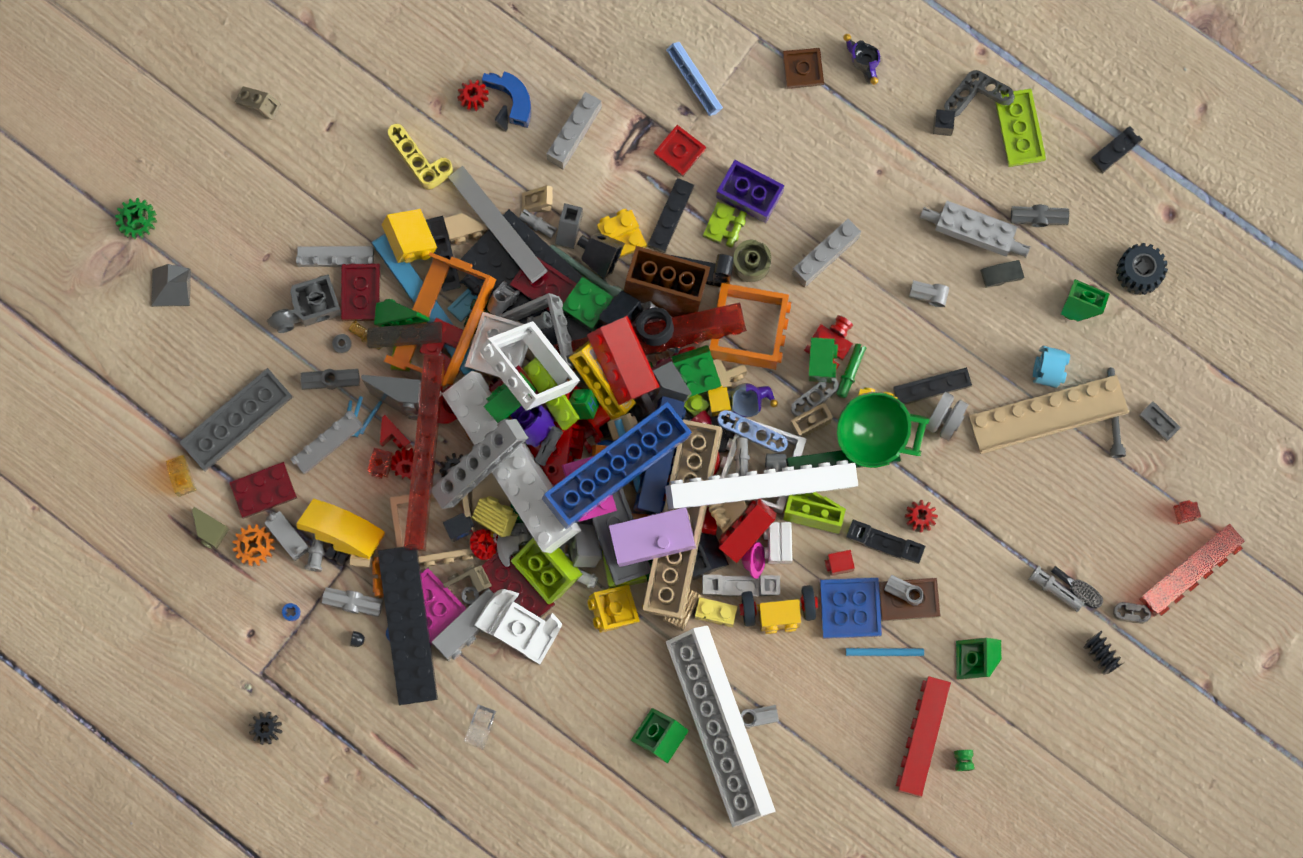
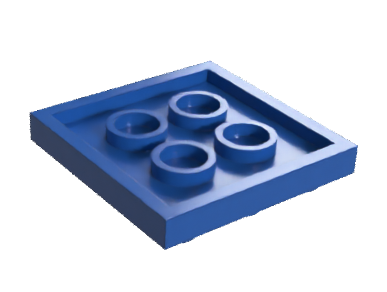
(850, 608)

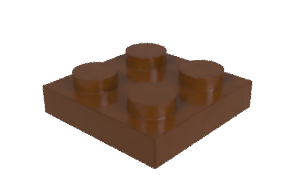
(803, 68)

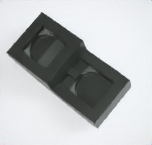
(1002, 273)

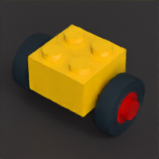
(779, 614)

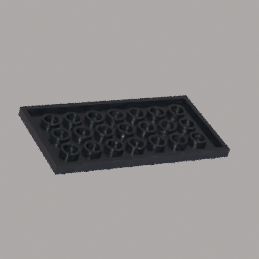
(492, 259)

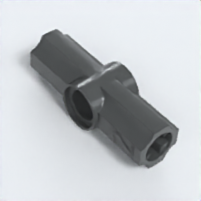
(1039, 215)
(317, 379)

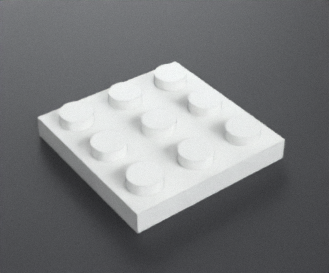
(490, 326)

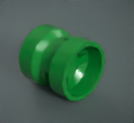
(964, 755)

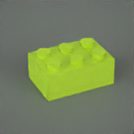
(547, 572)

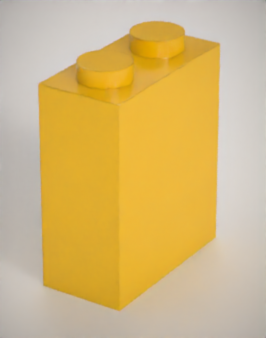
(409, 236)

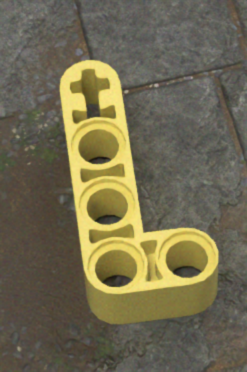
(415, 155)

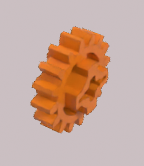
(249, 552)

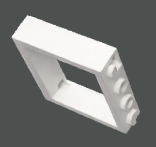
(544, 353)
(798, 441)

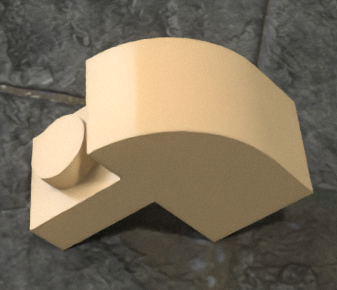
(735, 374)

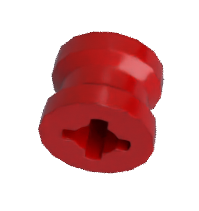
(841, 326)

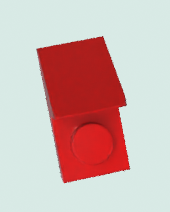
(388, 431)

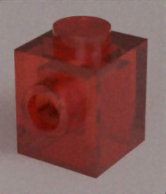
(380, 463)

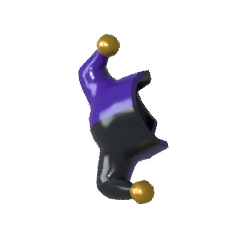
(864, 58)

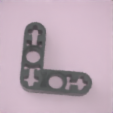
(978, 86)

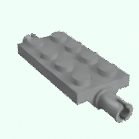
(976, 229)

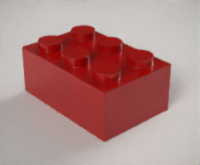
(747, 529)

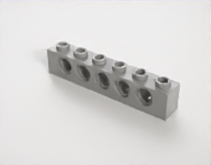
(479, 463)

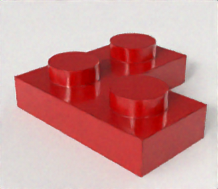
(450, 336)

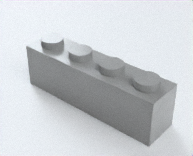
(574, 130)
(826, 253)
(462, 629)

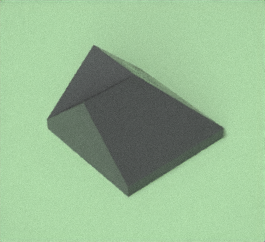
(171, 286)

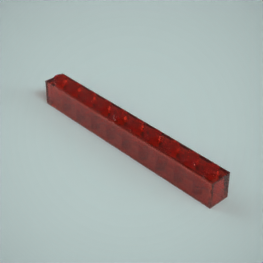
(689, 328)
(424, 453)

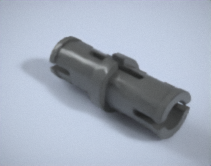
(548, 445)

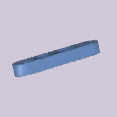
(753, 428)

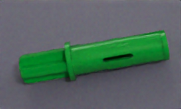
(851, 370)

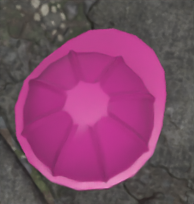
(754, 560)

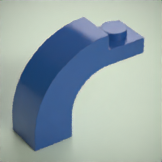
(511, 85)

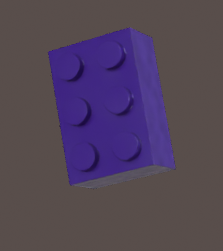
(750, 191)

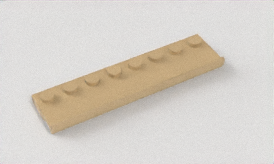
(1048, 414)

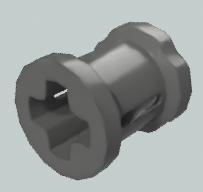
(542, 321)

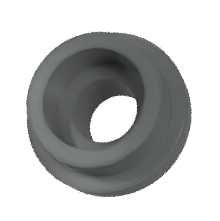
(342, 349)

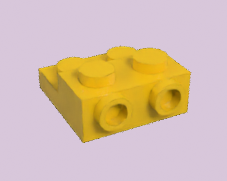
(623, 228)
(613, 608)

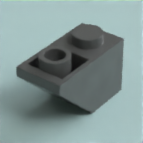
(569, 225)

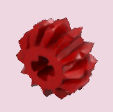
(469, 90)
(403, 462)
(913, 513)

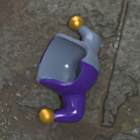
(747, 399)

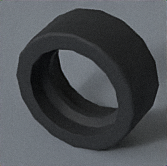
(654, 313)

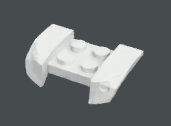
(518, 626)

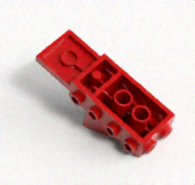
(570, 440)

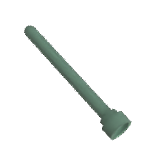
(612, 290)

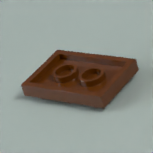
(895, 608)

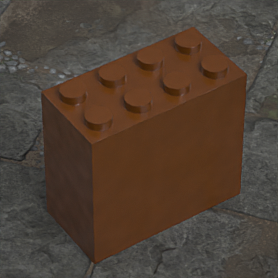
(666, 281)

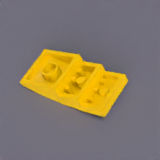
(341, 528)

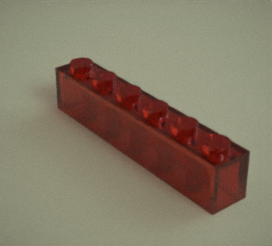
(1192, 569)

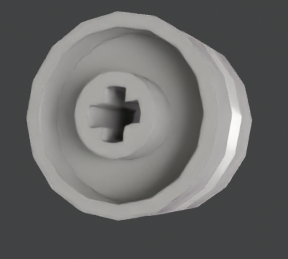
(947, 416)

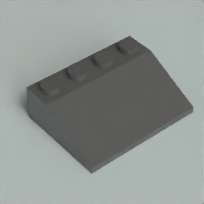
(396, 392)

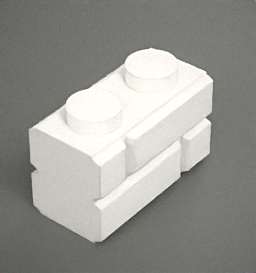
(779, 543)

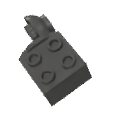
(312, 303)

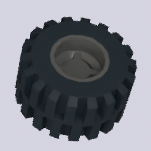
(1141, 269)

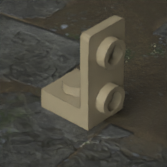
(258, 100)
(478, 578)

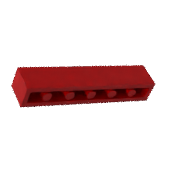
(924, 736)

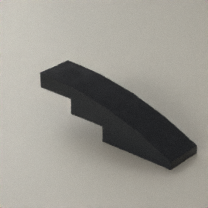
(440, 235)

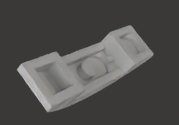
(734, 585)

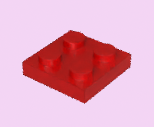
(680, 150)

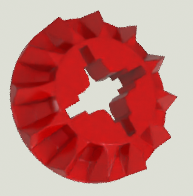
(480, 550)

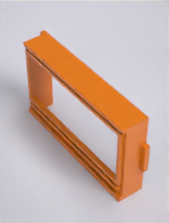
(425, 303)

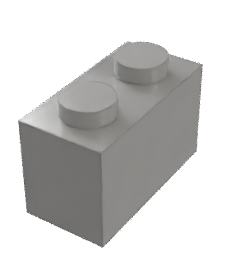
(585, 547)

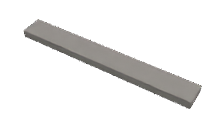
(497, 224)

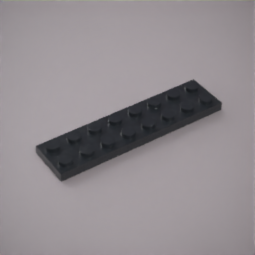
(407, 626)

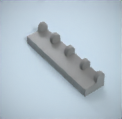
(334, 256)
(327, 442)

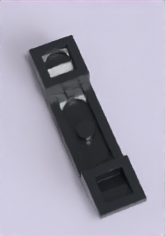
(885, 543)

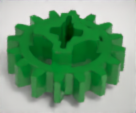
(138, 211)

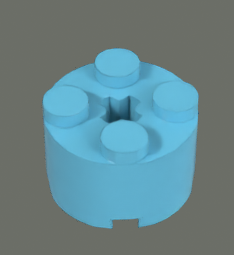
(1050, 367)

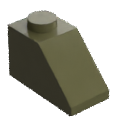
(209, 529)

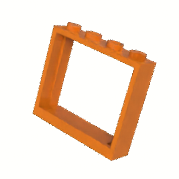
(748, 357)

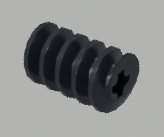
(1102, 653)

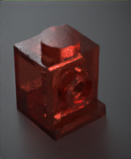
(1187, 512)

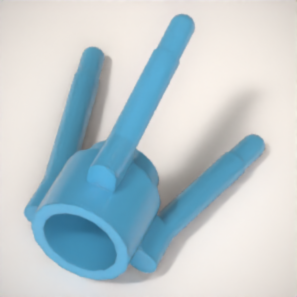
(361, 431)

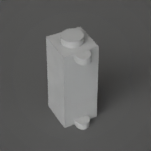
(286, 535)

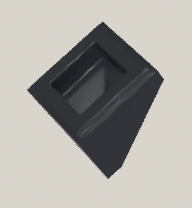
(502, 118)

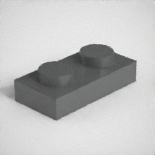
(1159, 421)

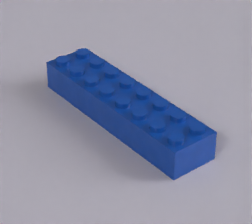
(616, 465)

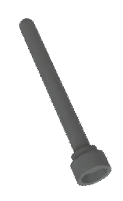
(1117, 449)

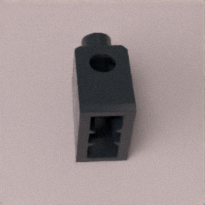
(601, 253)

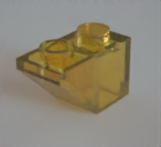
(180, 476)

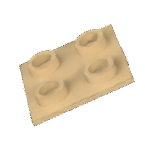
(727, 513)

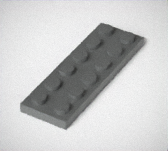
(236, 419)
(601, 526)

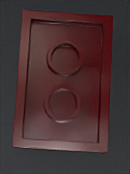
(551, 282)
(359, 291)
(263, 490)

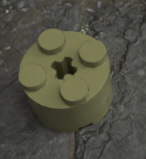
(757, 252)

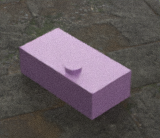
(652, 537)

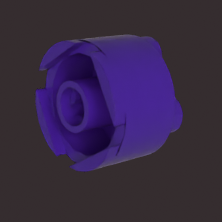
(535, 423)

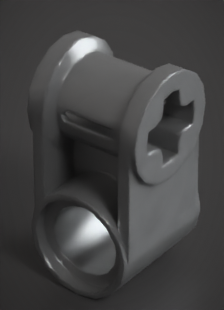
(502, 299)

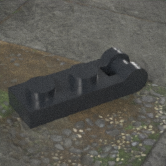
(1116, 150)

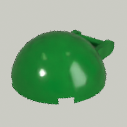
(877, 429)

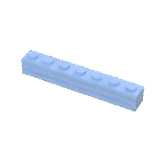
(694, 78)

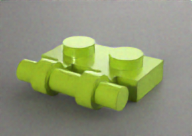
(719, 222)

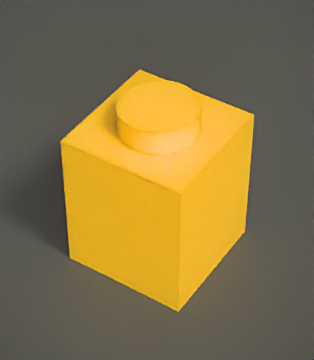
(719, 400)

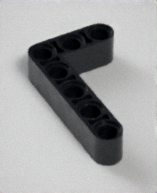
(719, 272)

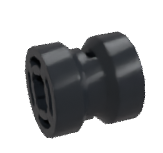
(340, 557)

